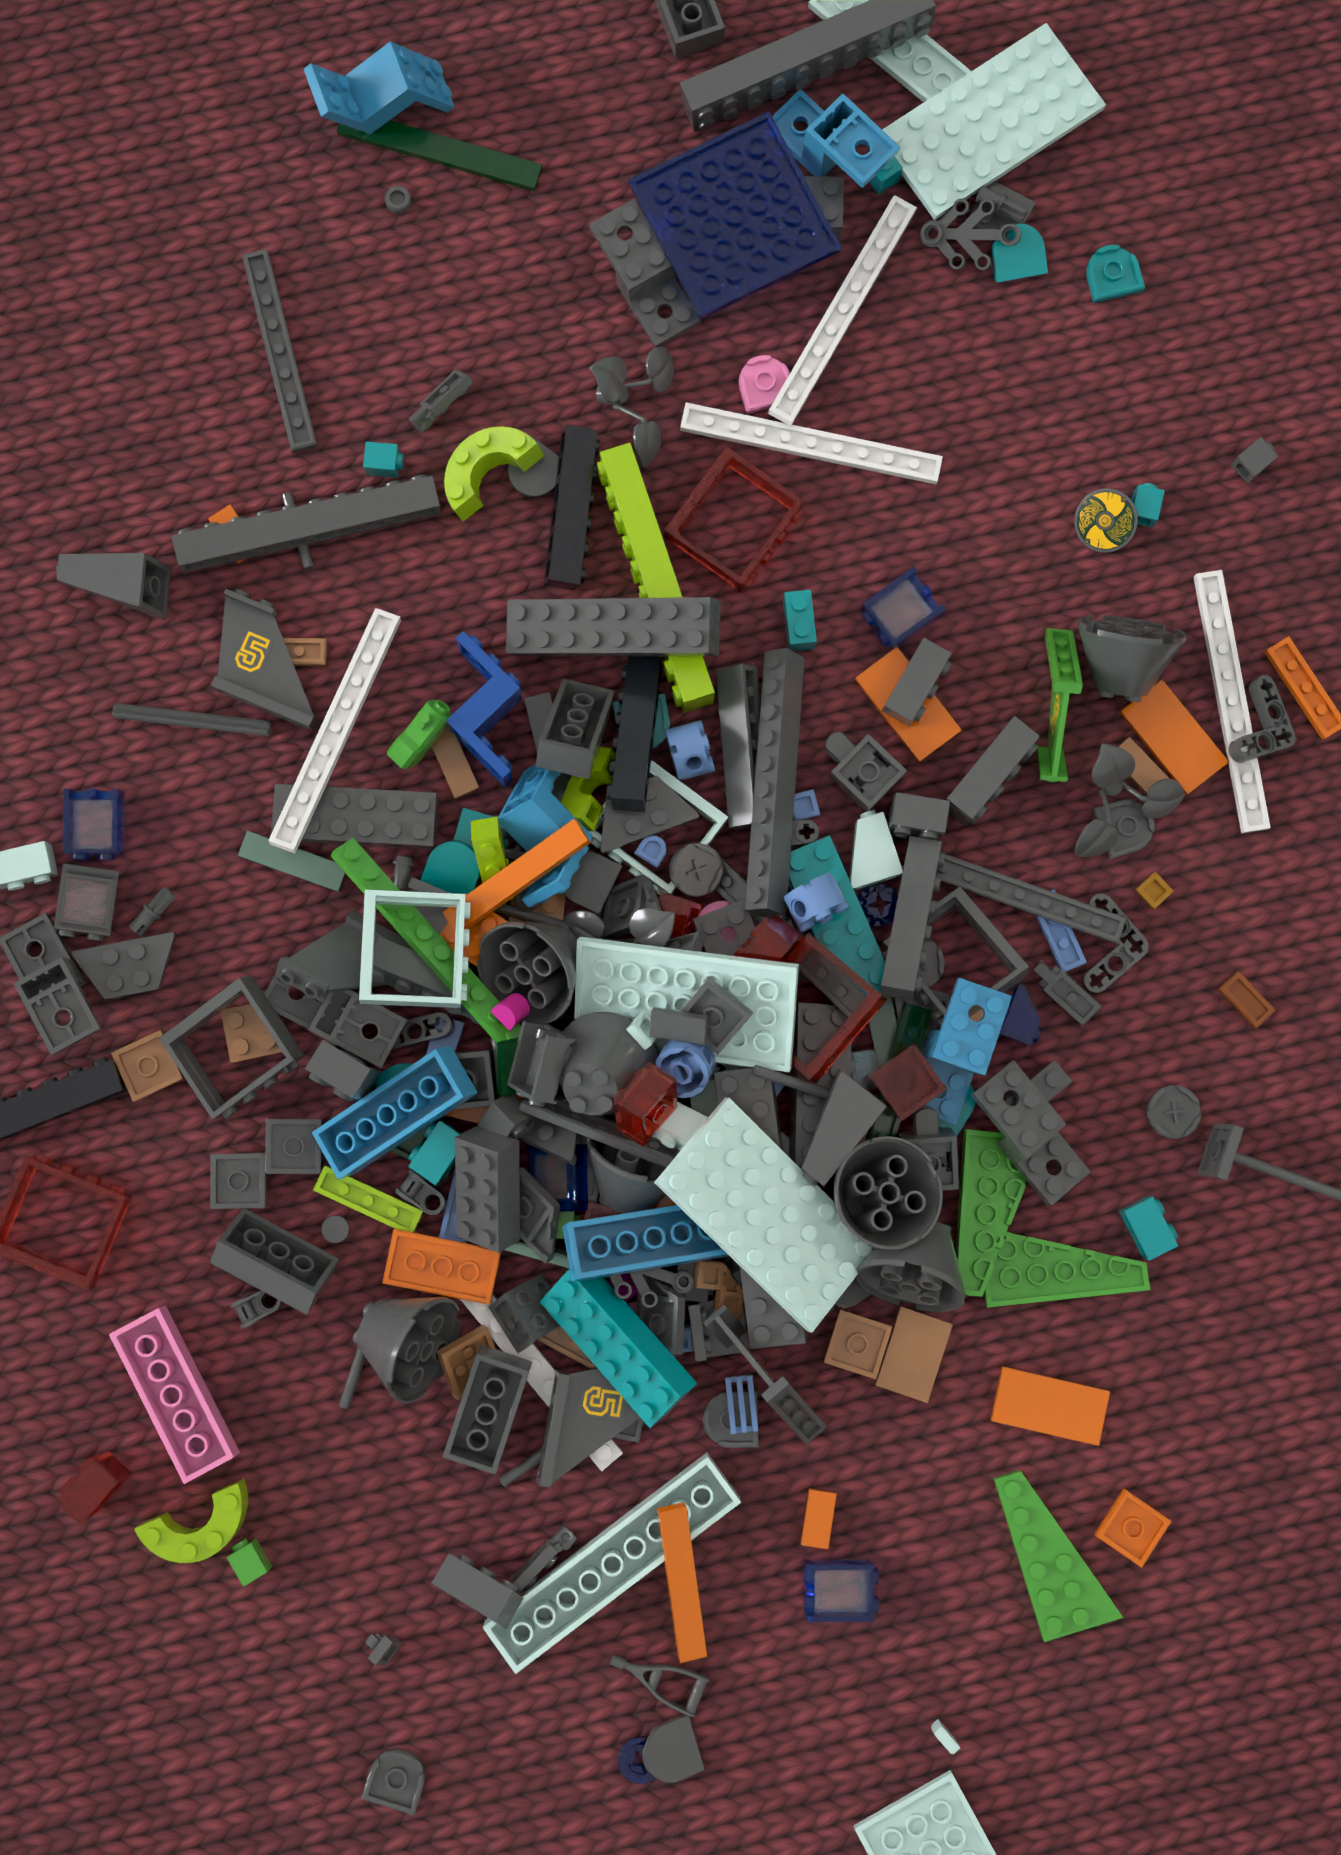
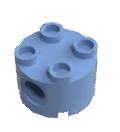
(689, 750)
(815, 902)
(687, 1063)

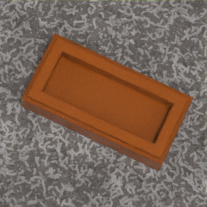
(1246, 999)

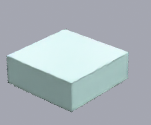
(640, 1030)
(945, 1737)

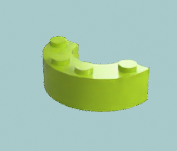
(478, 456)
(191, 1545)

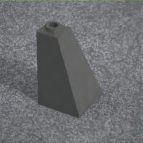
(119, 577)
(841, 1125)

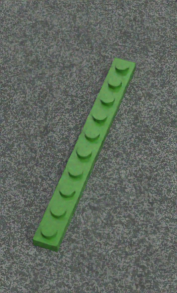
(422, 938)

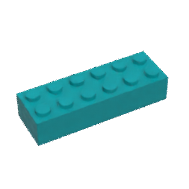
(848, 932)
(619, 1346)

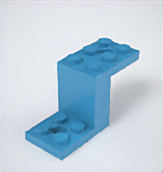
(379, 88)
(833, 137)
(530, 818)
(964, 1045)

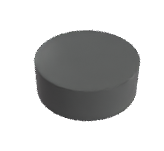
(398, 200)
(335, 1229)

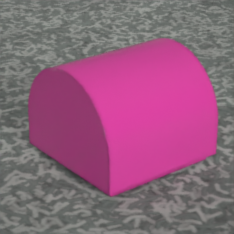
(511, 1010)

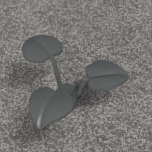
(610, 376)
(1108, 773)
(647, 926)

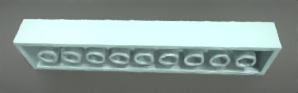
(609, 1564)

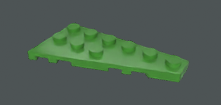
(987, 1205)
(1050, 1271)
(1056, 1577)

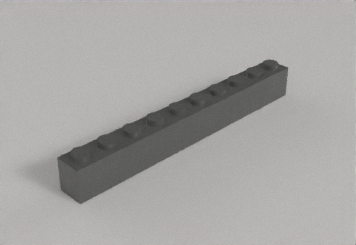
(306, 523)
(774, 783)

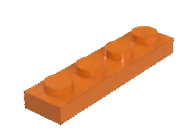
(1305, 687)

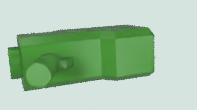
(420, 734)

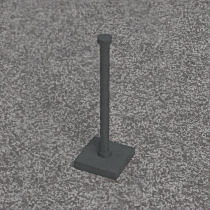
(1222, 1152)

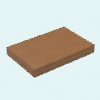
(913, 1354)

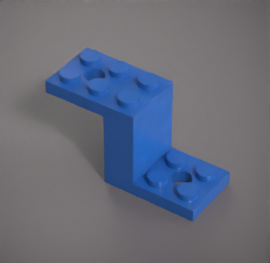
(485, 708)

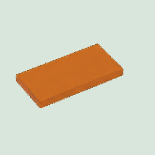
(920, 737)
(1174, 737)
(441, 1266)
(1050, 1405)

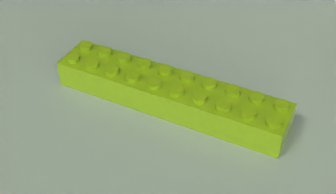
(650, 564)

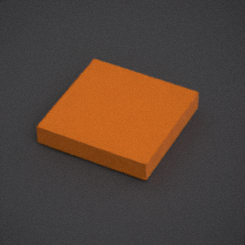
(1132, 1527)

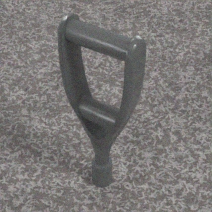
(655, 1676)

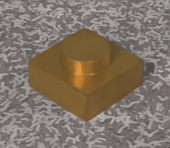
(1153, 890)

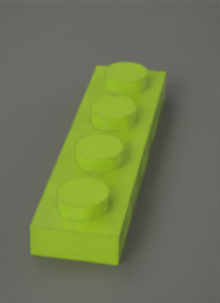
(368, 1200)

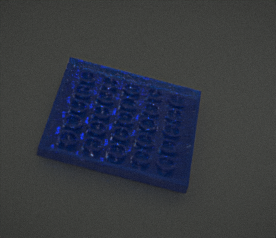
(734, 215)

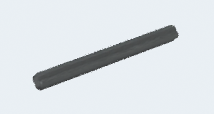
(191, 719)

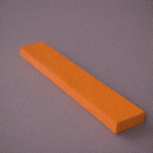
(521, 873)
(682, 1582)

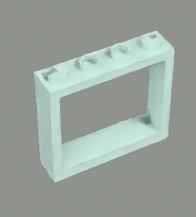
(691, 798)
(375, 897)

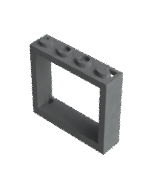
(991, 937)
(194, 1073)

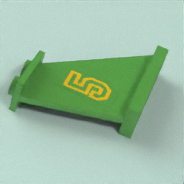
(1065, 680)

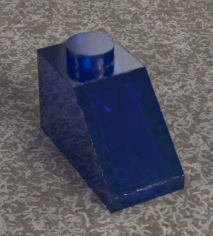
(1021, 1019)

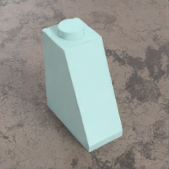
(873, 852)

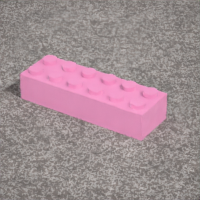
(174, 1394)

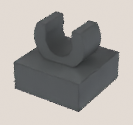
(383, 1648)

